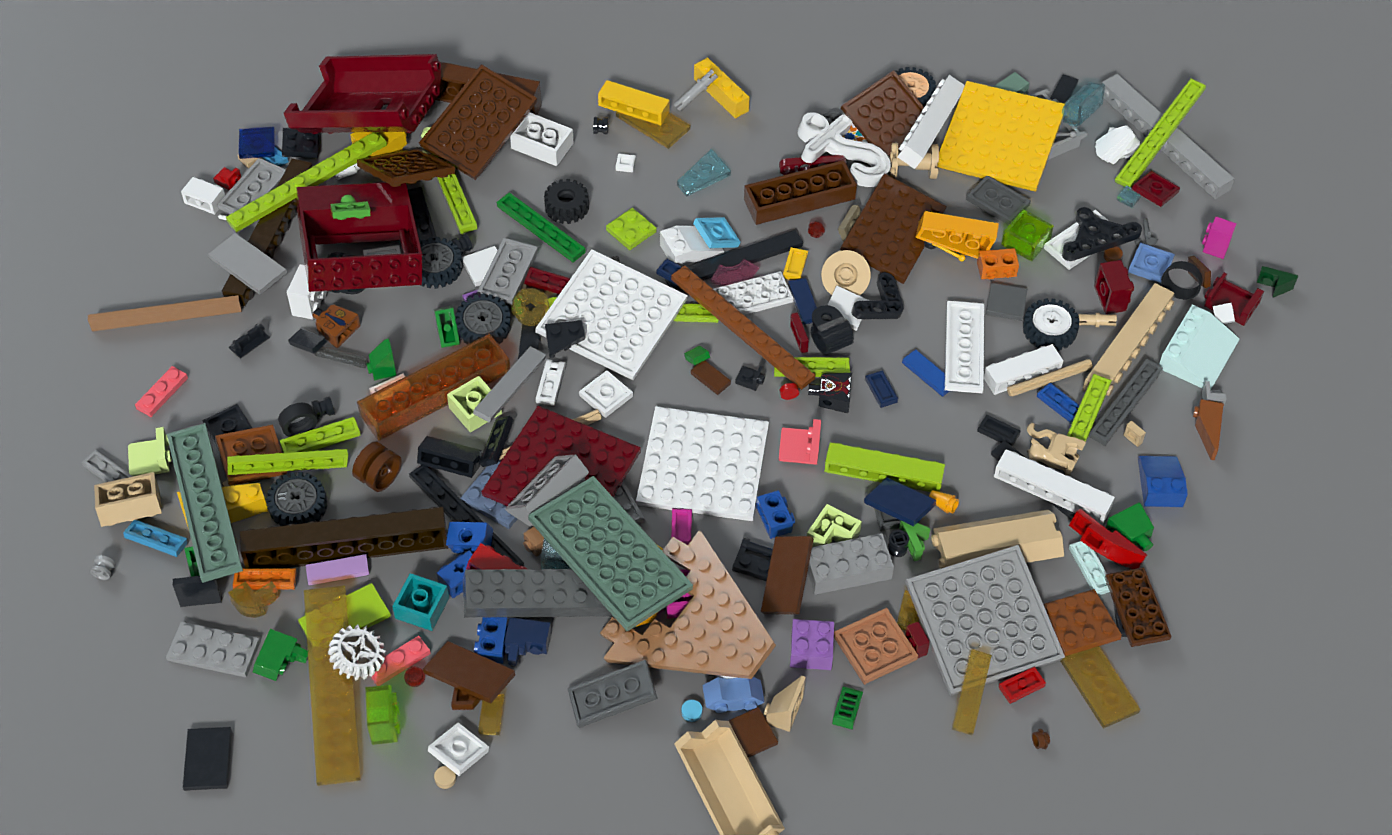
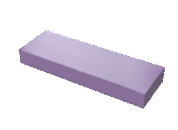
(337, 570)

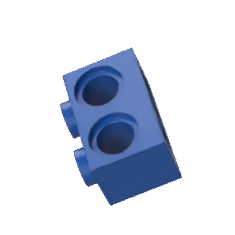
(770, 515)
(492, 639)

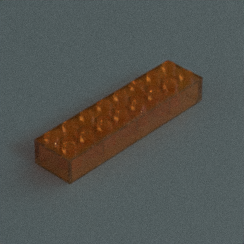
(427, 388)

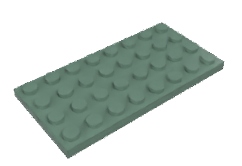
(610, 553)

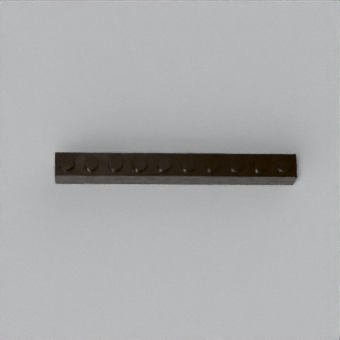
(268, 232)

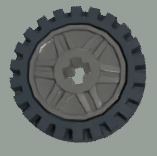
(440, 262)
(483, 317)
(296, 499)

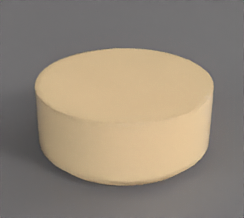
(444, 777)

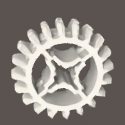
(372, 655)

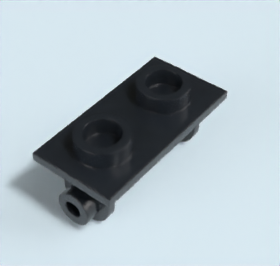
(250, 341)

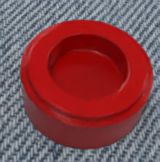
(789, 391)

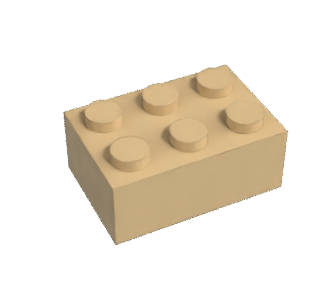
(127, 499)

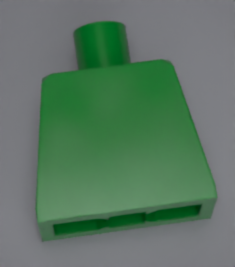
(1133, 525)

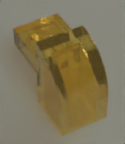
(252, 603)

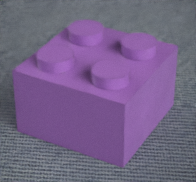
(812, 644)

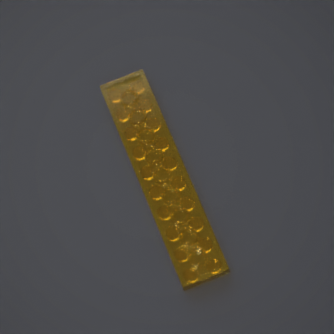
(330, 693)

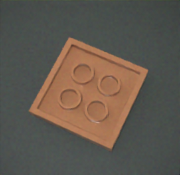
(875, 646)

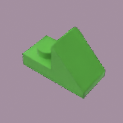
(916, 537)

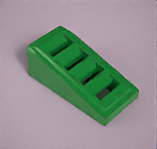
(845, 721)

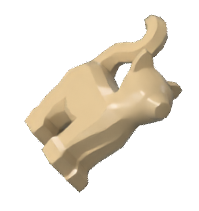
(1058, 449)

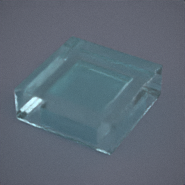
(1128, 197)

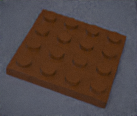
(884, 112)
(406, 167)

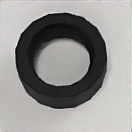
(294, 412)

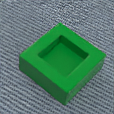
(697, 355)

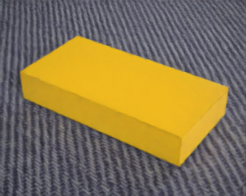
(795, 264)

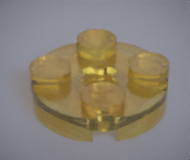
(522, 312)

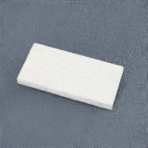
(757, 293)

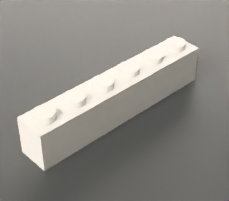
(1053, 486)

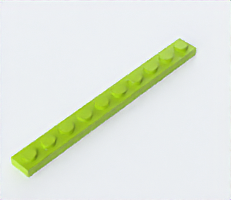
(311, 177)

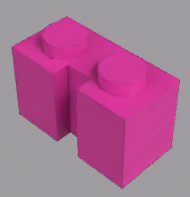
(1219, 237)

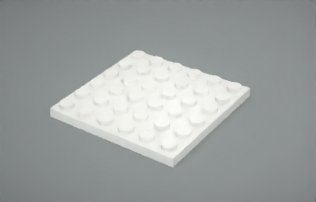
(619, 310)
(703, 463)

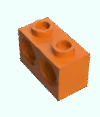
(998, 263)

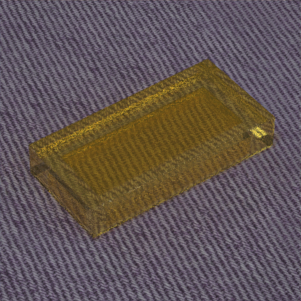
(491, 716)

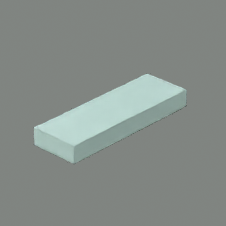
(1090, 567)

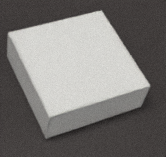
(625, 162)
(1224, 313)

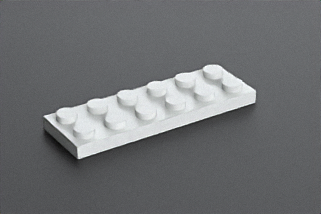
(964, 347)

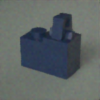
(525, 637)

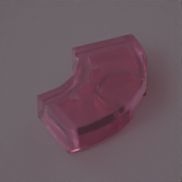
(731, 275)

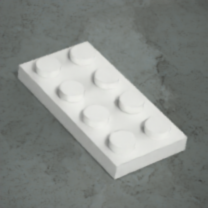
(1069, 235)

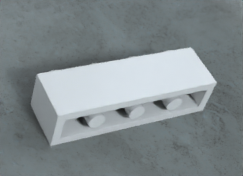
(1022, 368)

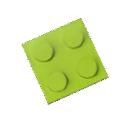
(631, 228)

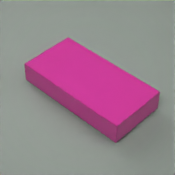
(682, 525)

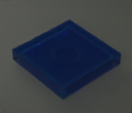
(256, 142)

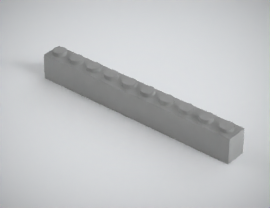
(1178, 146)

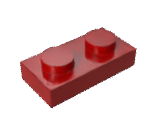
(1022, 685)

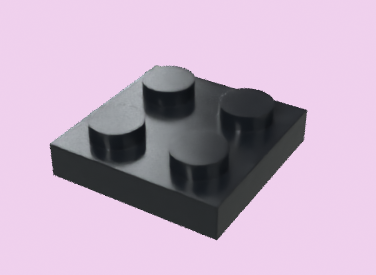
(299, 144)

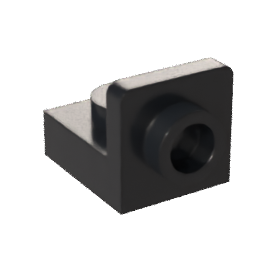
(750, 378)

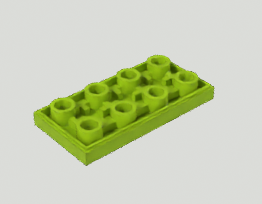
(363, 608)

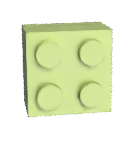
(464, 401)

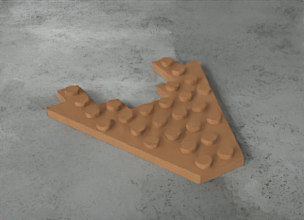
(713, 632)

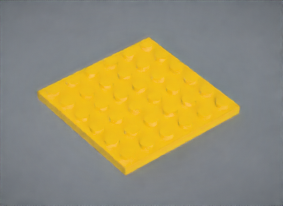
(1001, 135)

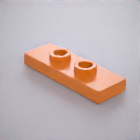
(258, 577)

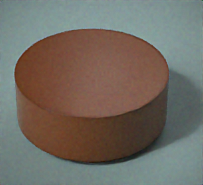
(1113, 254)

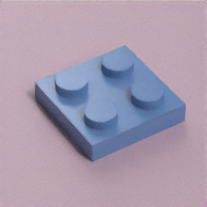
(1150, 262)

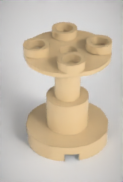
(928, 163)

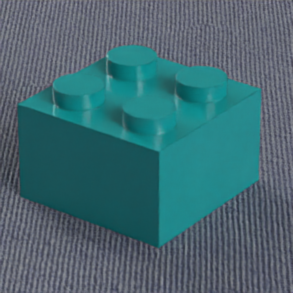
(420, 602)

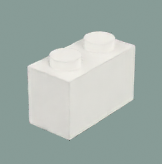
(202, 195)

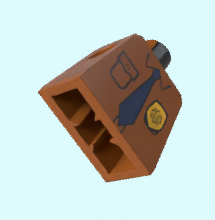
(336, 324)

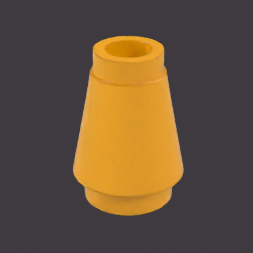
(945, 501)

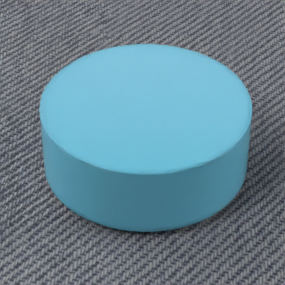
(691, 710)

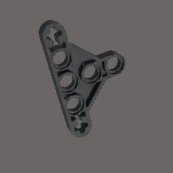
(1105, 231)

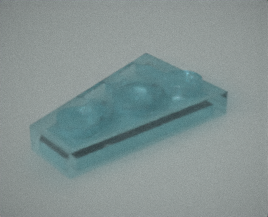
(703, 174)

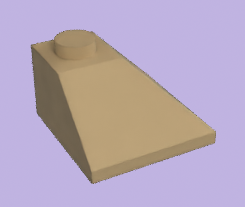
(785, 705)

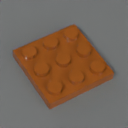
(248, 442)
(1081, 622)

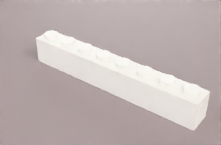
(930, 121)

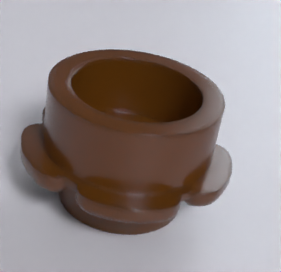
(1040, 739)

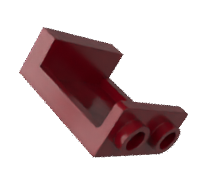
(1242, 301)

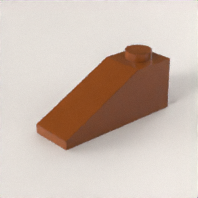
(1208, 424)

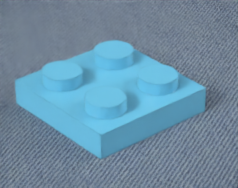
(717, 232)

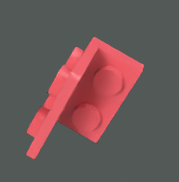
(800, 444)

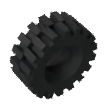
(566, 210)

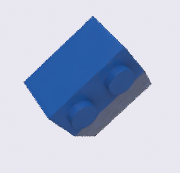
(1162, 481)

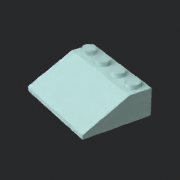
(1199, 348)

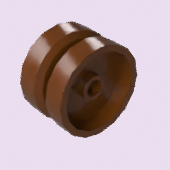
(377, 466)

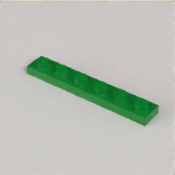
(541, 227)

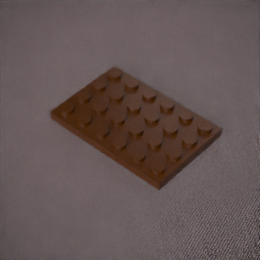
(478, 122)
(889, 228)

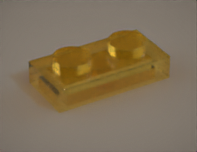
(907, 612)

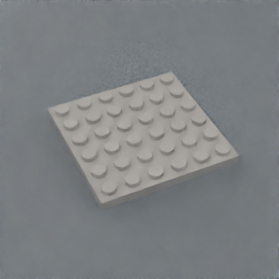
(986, 608)

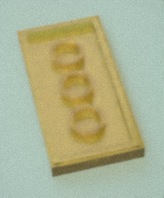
(665, 134)
(1100, 686)

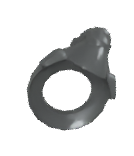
(1149, 239)

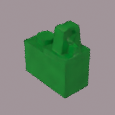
(277, 653)

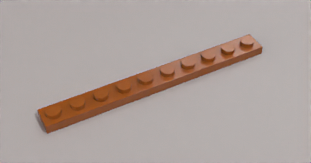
(743, 327)

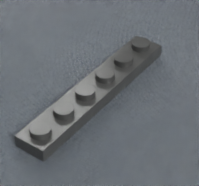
(1125, 402)

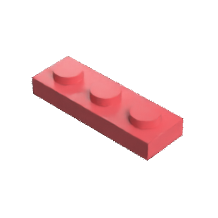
(161, 391)
(401, 660)

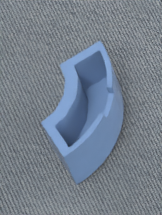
(733, 694)

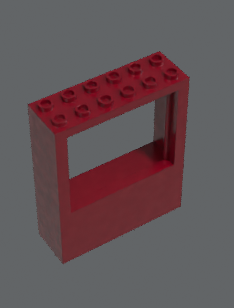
(389, 220)

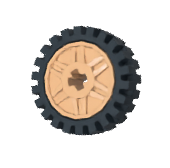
(918, 82)

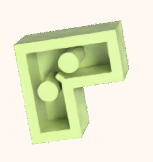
(835, 526)

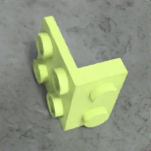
(150, 455)

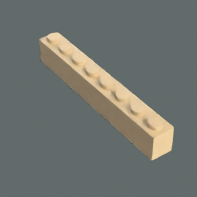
(1133, 336)

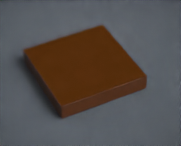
(753, 732)

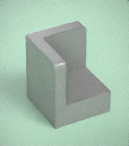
(1212, 395)

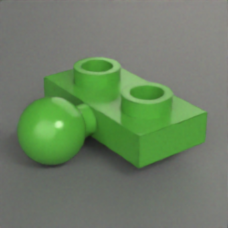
(350, 208)

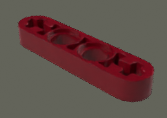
(788, 165)

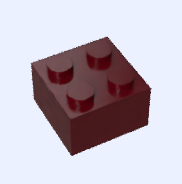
(1113, 287)

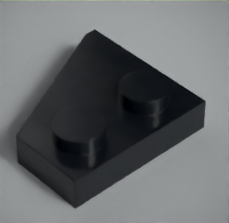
(563, 336)

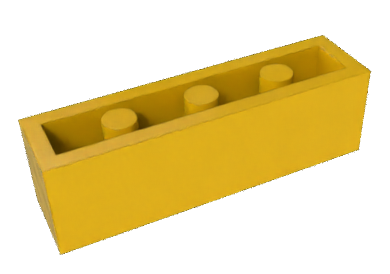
(723, 88)
(633, 102)

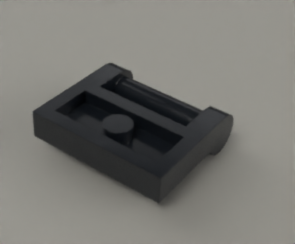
(751, 564)

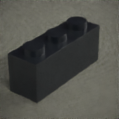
(449, 456)

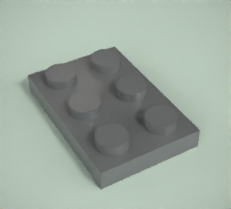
(998, 200)

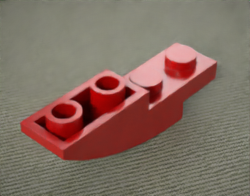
(1108, 544)

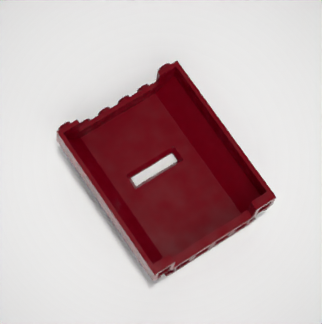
(359, 88)

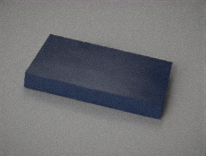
(900, 501)

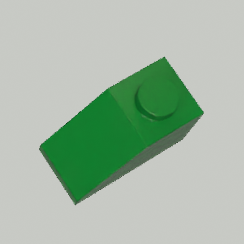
(446, 326)
(381, 361)

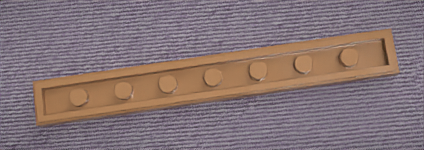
(164, 313)

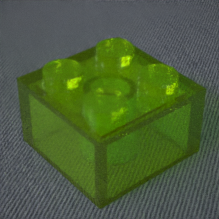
(1027, 235)
(382, 714)

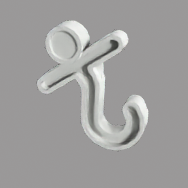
(824, 137)

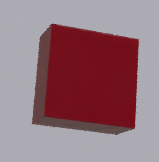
(917, 639)

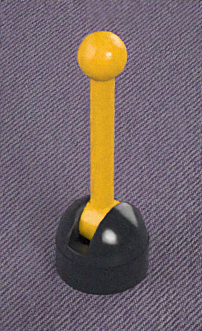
(932, 246)

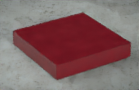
(1156, 188)

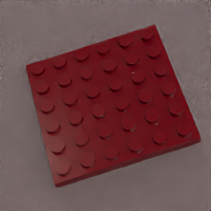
(554, 435)

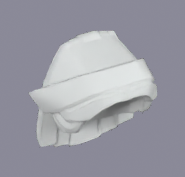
(1117, 144)

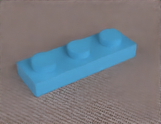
(155, 538)

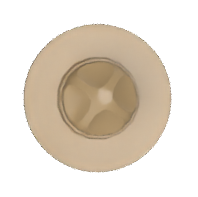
(847, 271)

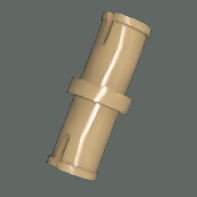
(1097, 319)

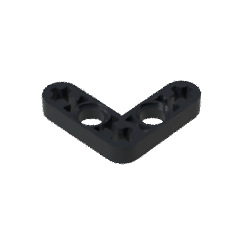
(890, 307)

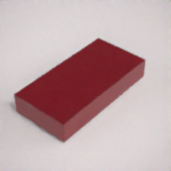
(799, 332)

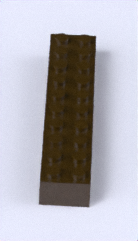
(344, 538)

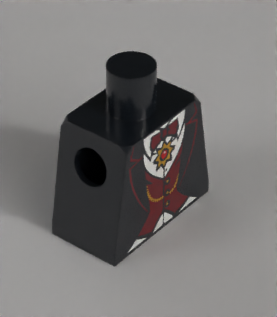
(833, 391)

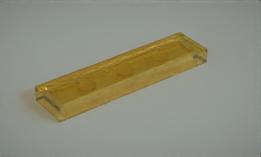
(971, 692)

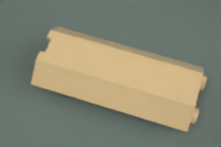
(1031, 531)
(728, 782)

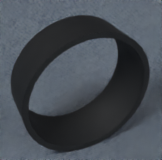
(1182, 293)

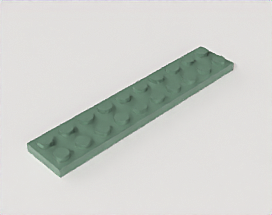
(204, 503)

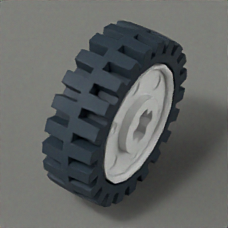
(1051, 324)

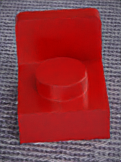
(227, 178)

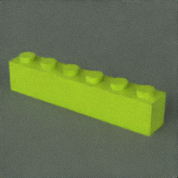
(878, 466)

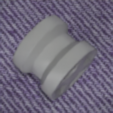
(102, 567)

